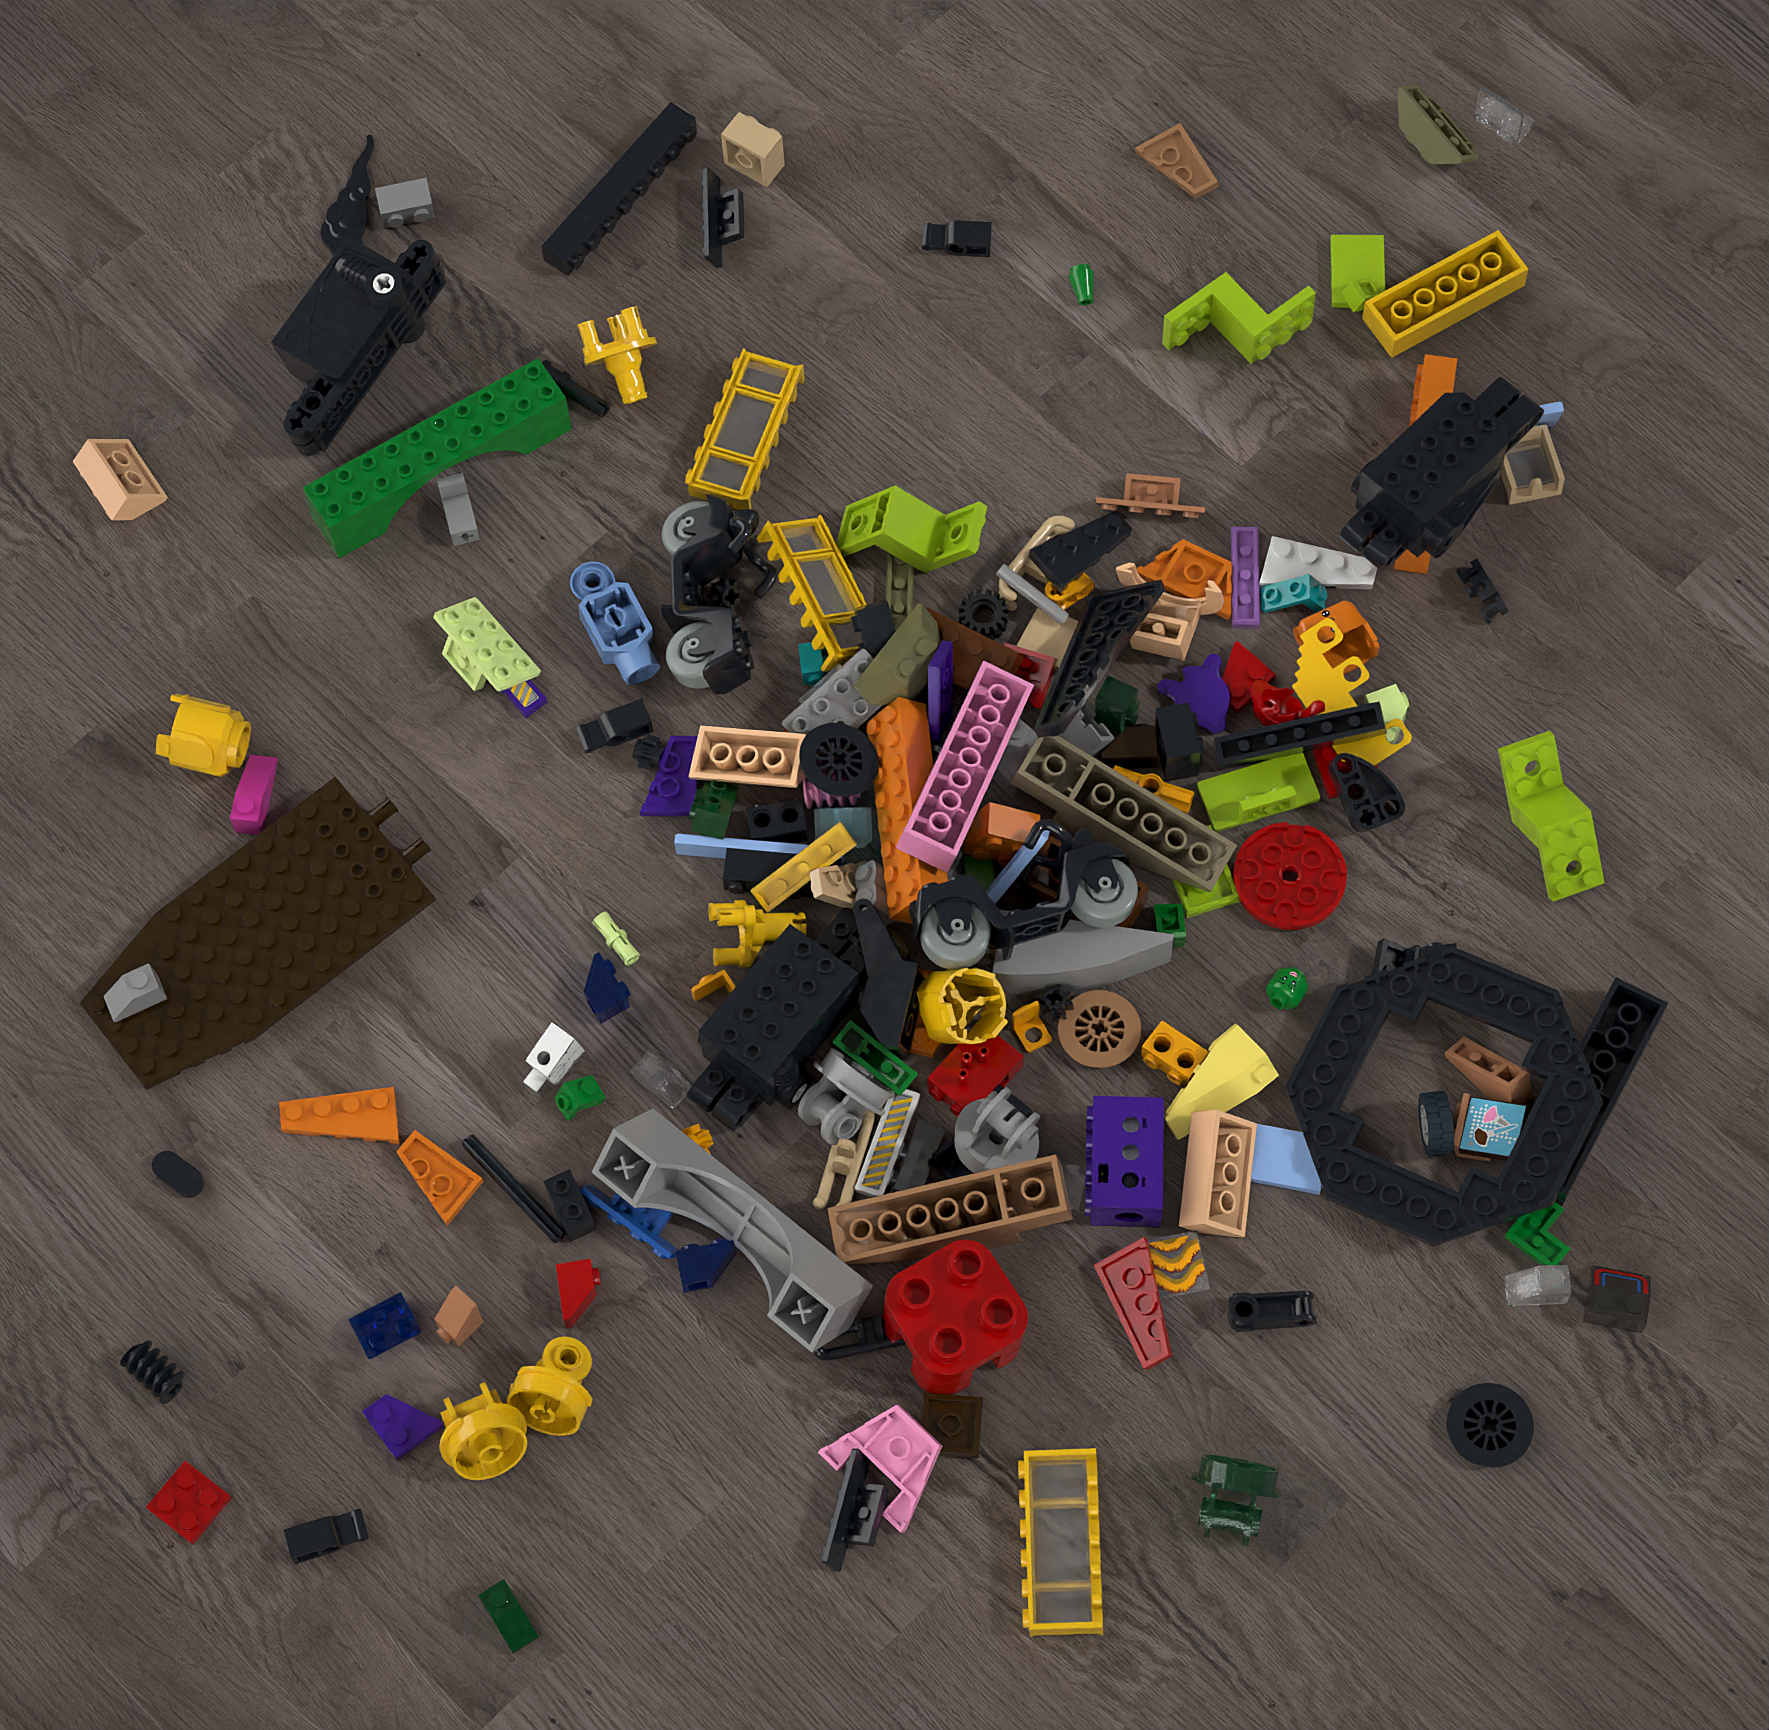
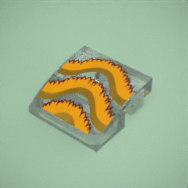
(1178, 1264)

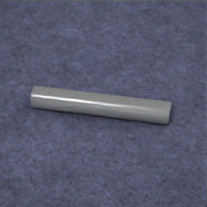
(1032, 594)

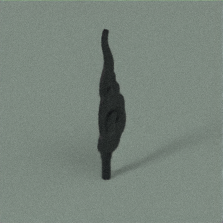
(350, 211)

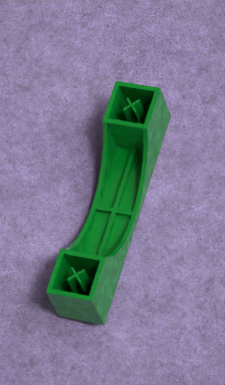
(365, 494)

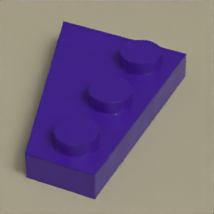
(672, 788)

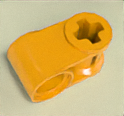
(1075, 591)

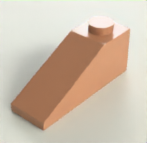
(1490, 1072)

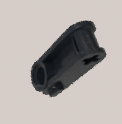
(1271, 1310)

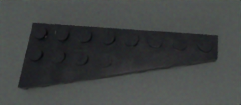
(1097, 641)

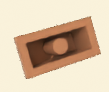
(457, 1317)

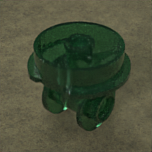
(1236, 1476)

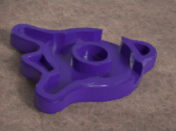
(1204, 692)

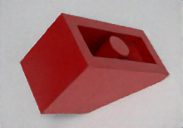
(577, 1288)

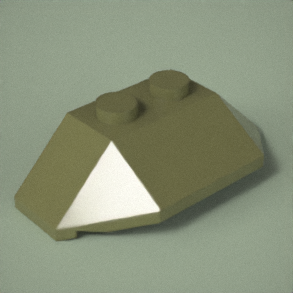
(1432, 129)
(903, 662)

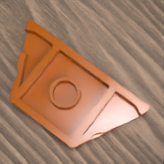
(1187, 570)

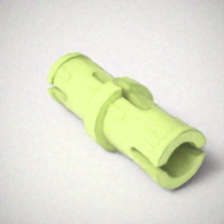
(616, 938)

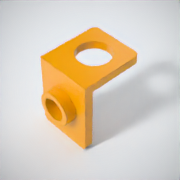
(711, 983)
(1025, 1019)

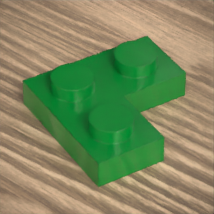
(1532, 1236)

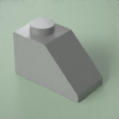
(134, 993)

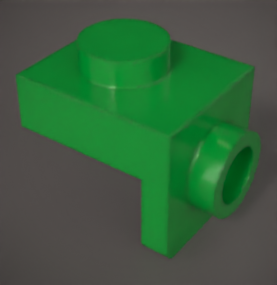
(578, 1095)

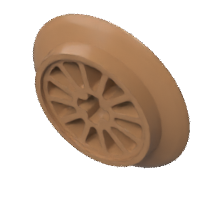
(1115, 1005)

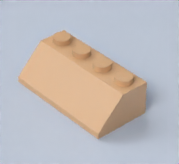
(747, 757)
(1218, 1174)

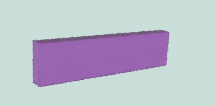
(1245, 577)

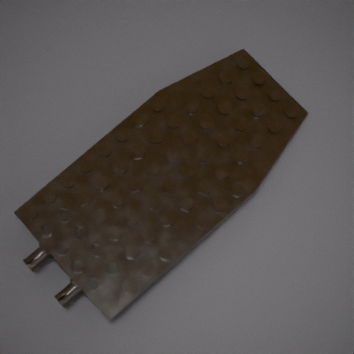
(263, 933)

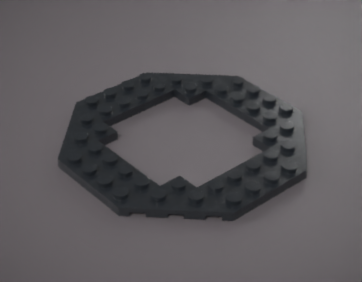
(1399, 1196)

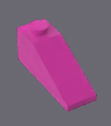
(253, 795)

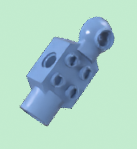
(615, 622)

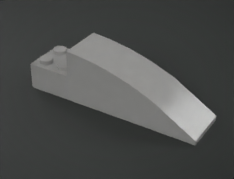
(1078, 958)

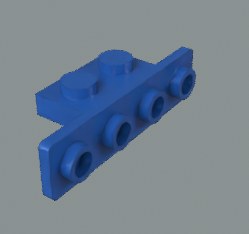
(643, 1222)

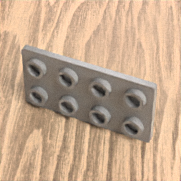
(833, 699)

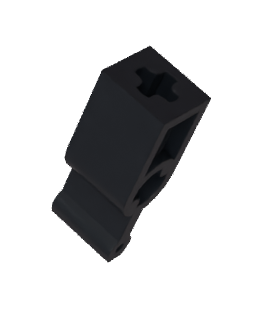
(959, 238)
(616, 727)
(325, 1535)

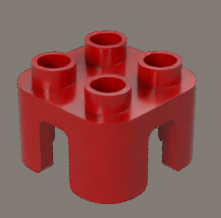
(954, 1315)

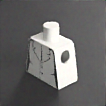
(552, 1057)

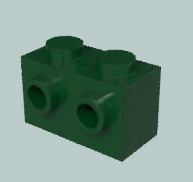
(713, 808)

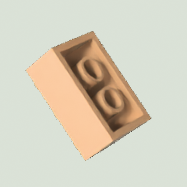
(119, 478)

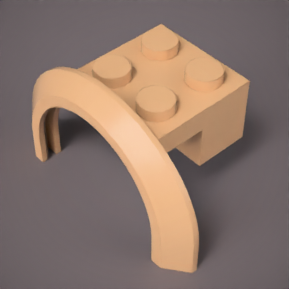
(1172, 619)

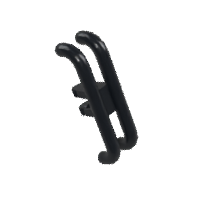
(869, 1336)

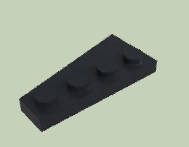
(1074, 552)

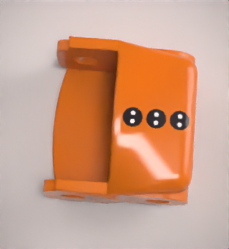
(1357, 634)

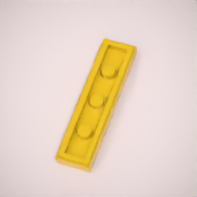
(796, 871)

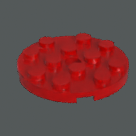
(1286, 903)

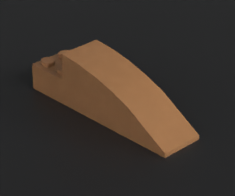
(975, 1207)

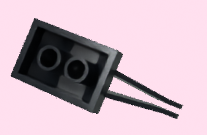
(891, 993)

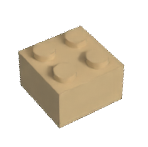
(753, 149)

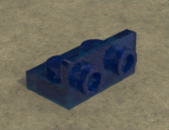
(384, 1326)

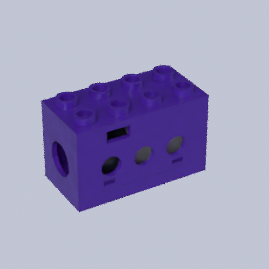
(1128, 1141)

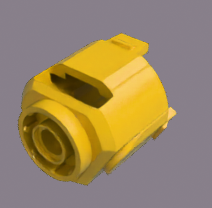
(205, 737)
(966, 994)

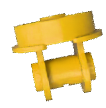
(552, 1390)
(482, 1436)

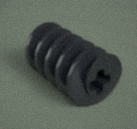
(153, 1371)

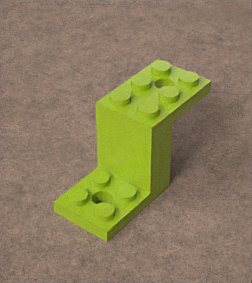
(1238, 318)
(911, 529)
(1551, 816)

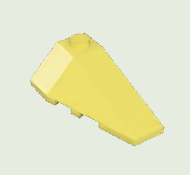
(1226, 1078)

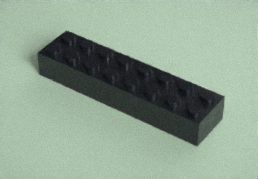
(1612, 1052)

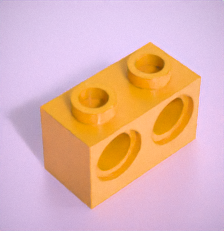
(1179, 1048)

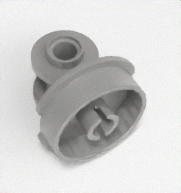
(823, 1103)
(995, 1134)

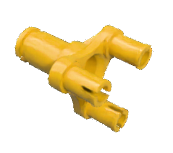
(753, 928)

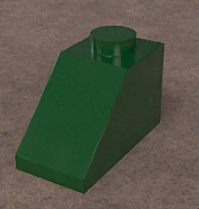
(508, 1616)

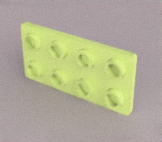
(482, 647)

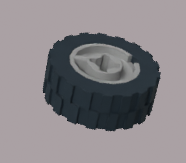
(1436, 1123)

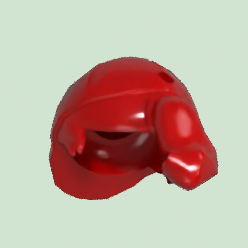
(1278, 705)

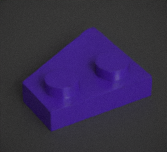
(400, 1424)

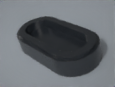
(177, 1174)

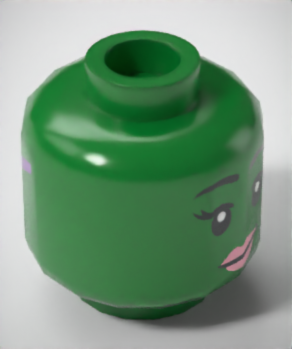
(1287, 987)

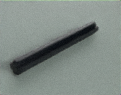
(513, 1188)

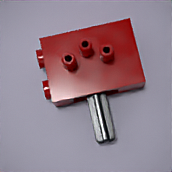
(975, 1072)

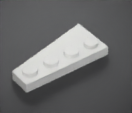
(1330, 567)

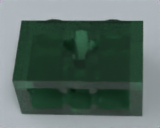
(1116, 705)

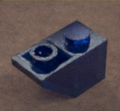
(603, 991)
(703, 1265)

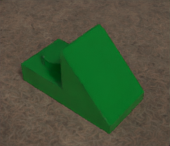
(1170, 920)

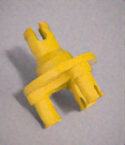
(622, 355)

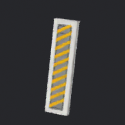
(887, 1143)

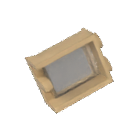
(1532, 468)

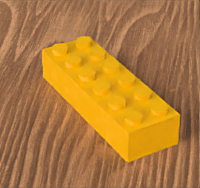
(1445, 293)

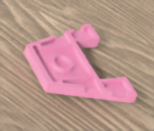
(899, 1450)

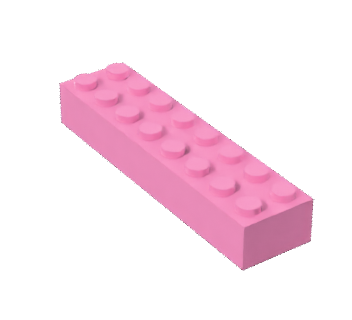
(965, 767)

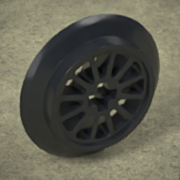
(852, 739)
(1512, 1404)

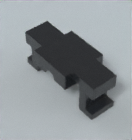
(1477, 577)

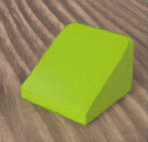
(1358, 292)

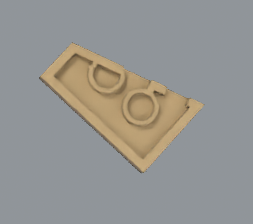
(835, 884)

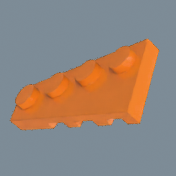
(358, 1114)

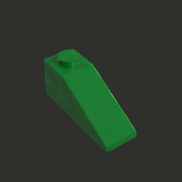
(874, 1058)

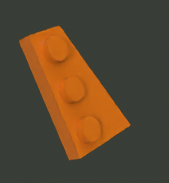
(439, 1175)

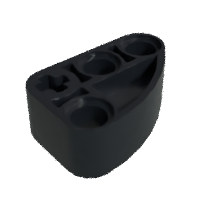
(1374, 791)

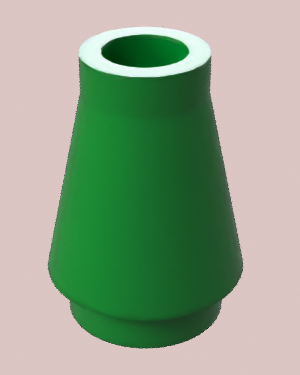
(1082, 282)

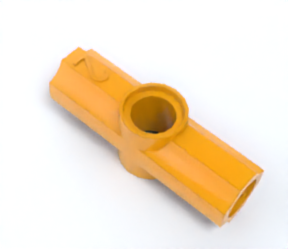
(1174, 795)

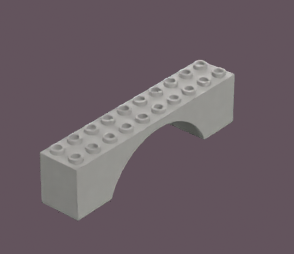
(663, 1169)

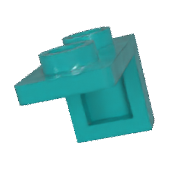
(1294, 591)

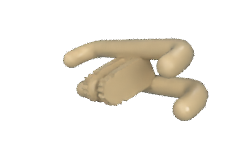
(1051, 528)
(847, 1160)

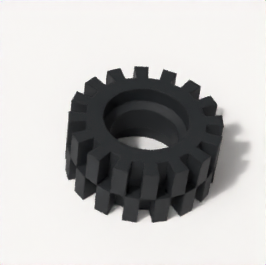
(989, 602)

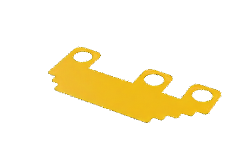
(1323, 683)

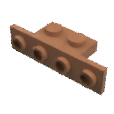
(1151, 493)

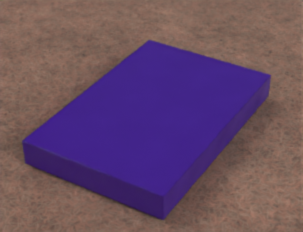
(940, 690)

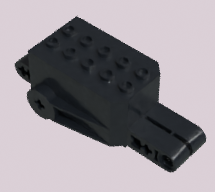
(1437, 474)

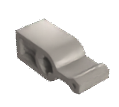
(458, 509)

